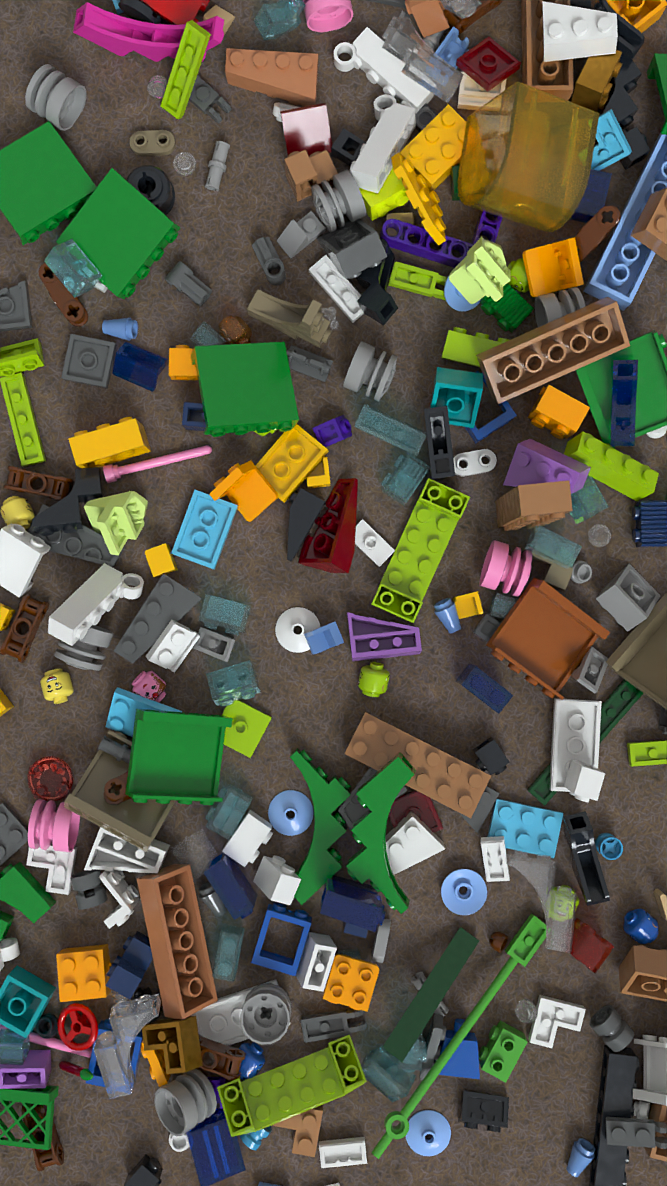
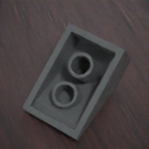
(353, 248)

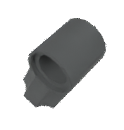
(269, 260)
(187, 283)

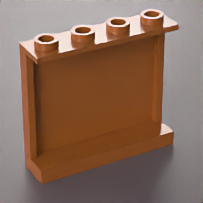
(545, 637)

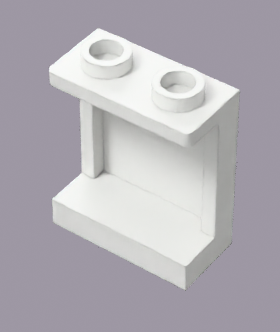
(19, 558)
(654, 1070)

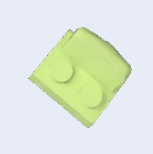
(481, 272)
(117, 518)

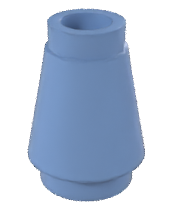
(122, 328)
(448, 615)
(580, 1156)

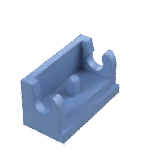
(452, 47)

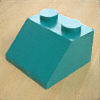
(460, 393)

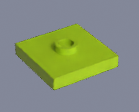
(246, 728)

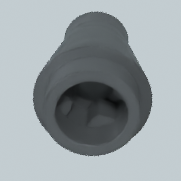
(212, 900)

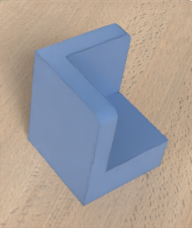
(324, 638)

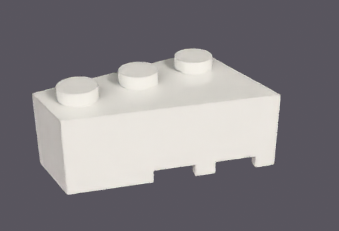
(577, 32)
(411, 843)
(114, 853)

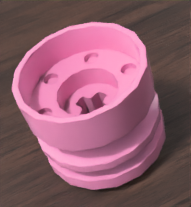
(327, 14)
(505, 568)
(52, 825)

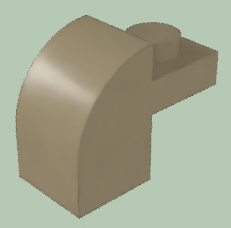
(554, 574)

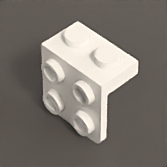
(125, 894)

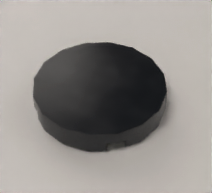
(139, 11)

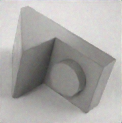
(300, 234)
(214, 644)
(591, 670)

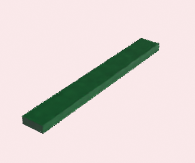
(612, 712)

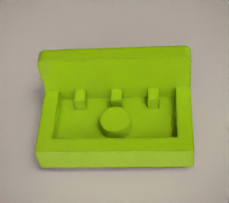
(21, 357)

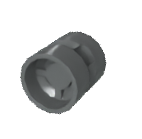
(84, 881)
(615, 1032)

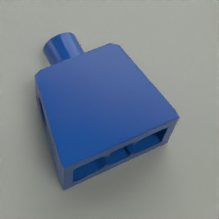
(465, 1059)

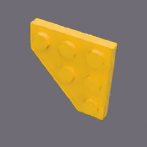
(421, 197)

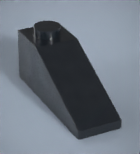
(439, 442)
(302, 516)

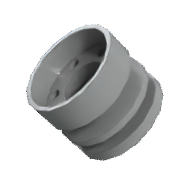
(55, 97)
(337, 201)
(550, 307)
(370, 371)
(85, 650)
(265, 1026)
(185, 1102)

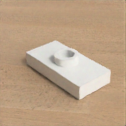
(372, 543)
(495, 859)
(342, 1152)

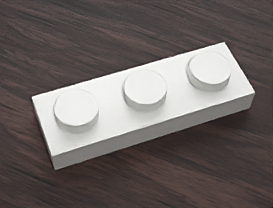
(337, 288)

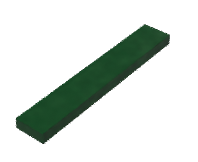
(430, 995)

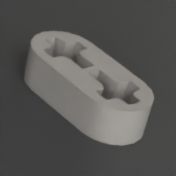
(380, 941)

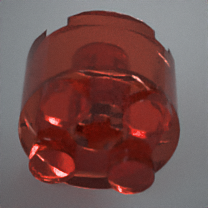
(589, 946)

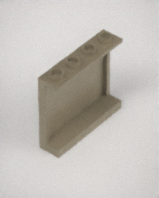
(643, 655)
(128, 820)

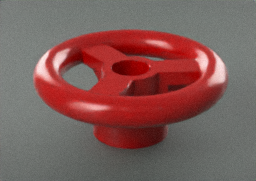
(81, 1023)

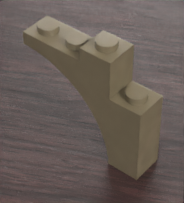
(291, 318)

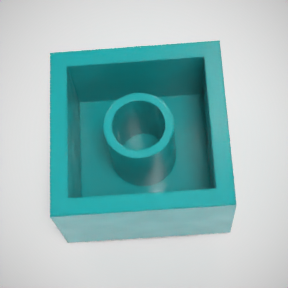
(23, 1000)

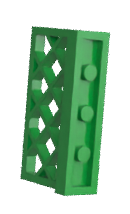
(28, 1096)

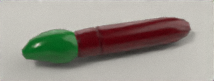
(76, 1070)

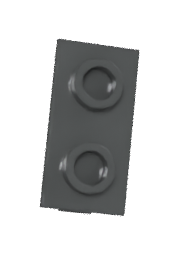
(308, 363)

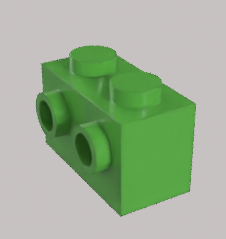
(502, 1051)

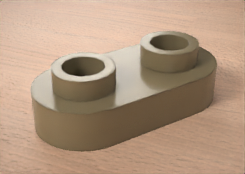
(152, 143)

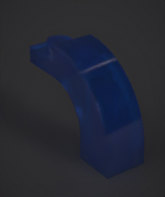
(624, 402)

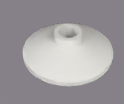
(286, 623)

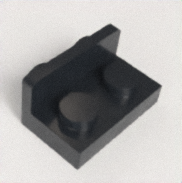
(484, 1110)

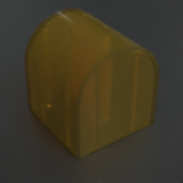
(527, 157)

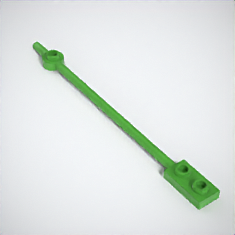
(520, 950)

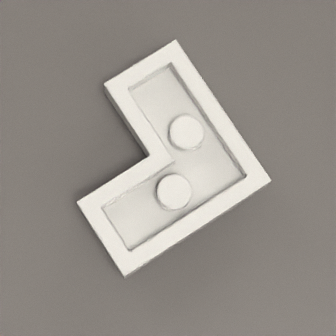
(59, 864)
(552, 1014)

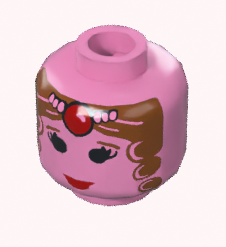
(149, 686)

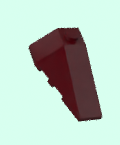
(334, 540)

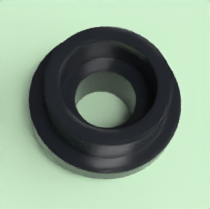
(42, 1028)

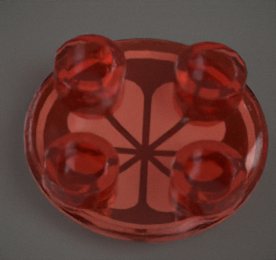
(50, 778)

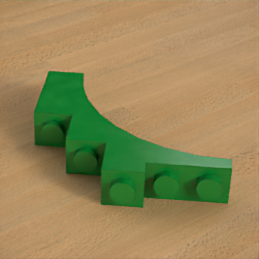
(326, 796)
(372, 860)
(24, 892)

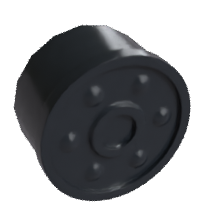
(154, 185)

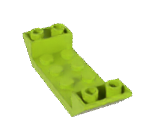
(420, 550)
(291, 1088)

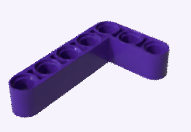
(444, 255)

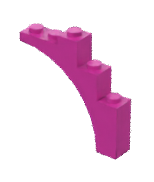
(126, 35)

